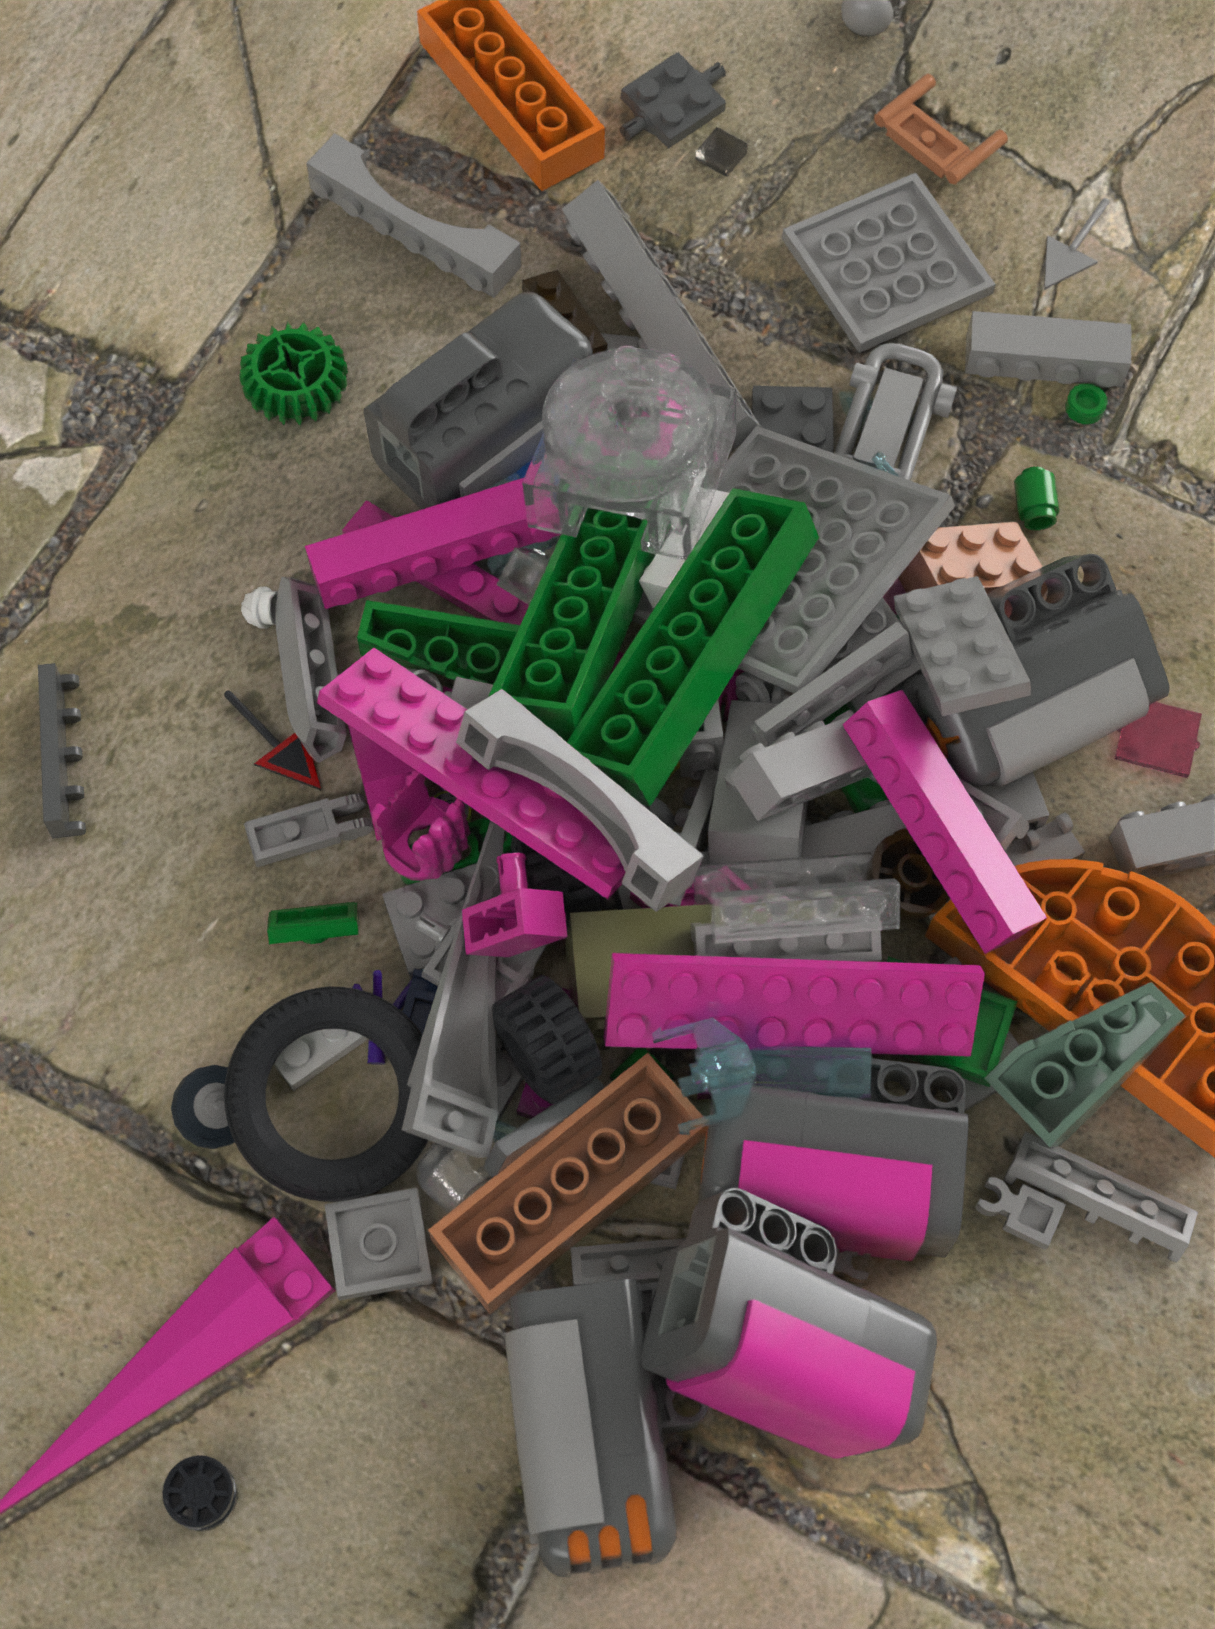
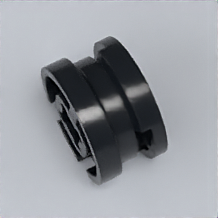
(200, 1493)

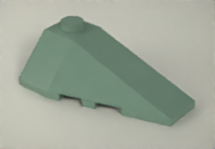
(1080, 1064)

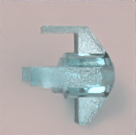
(721, 1068)

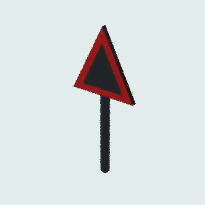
(287, 758)

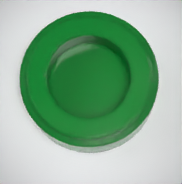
(1086, 403)

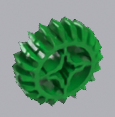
(277, 390)

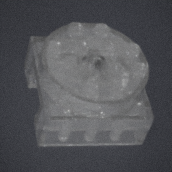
(634, 440)

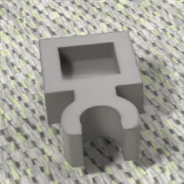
(1028, 1213)

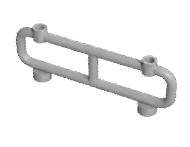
(935, 399)

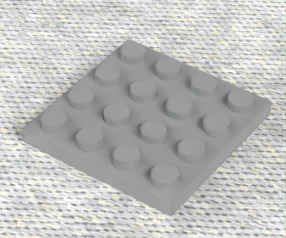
(887, 262)

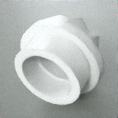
(260, 607)

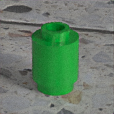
(1036, 498)

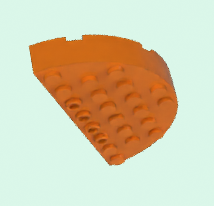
(1098, 943)

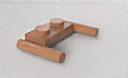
(929, 140)

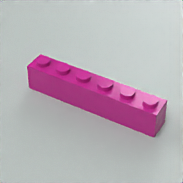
(422, 544)
(943, 821)

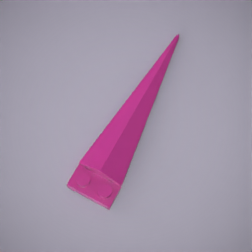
(236, 1309)

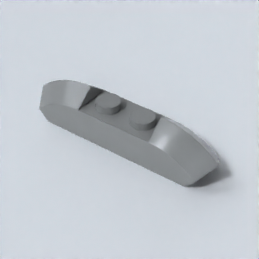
(307, 666)

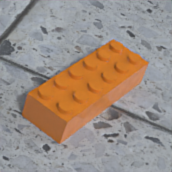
(512, 88)

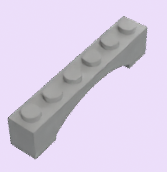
(478, 256)
(510, 737)

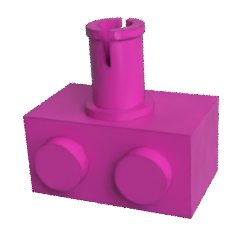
(515, 919)

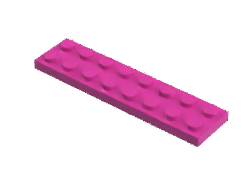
(422, 731)
(796, 1002)

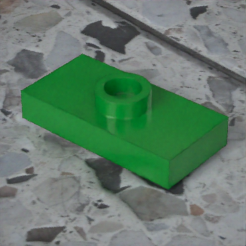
(313, 923)

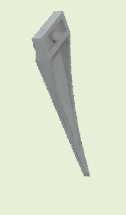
(455, 1065)

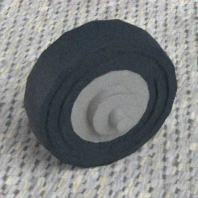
(200, 1108)

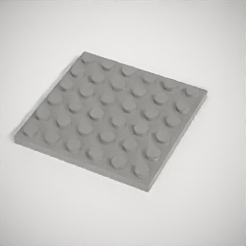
(867, 537)

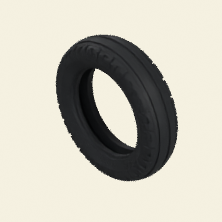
(246, 1094)

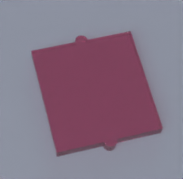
(1161, 740)

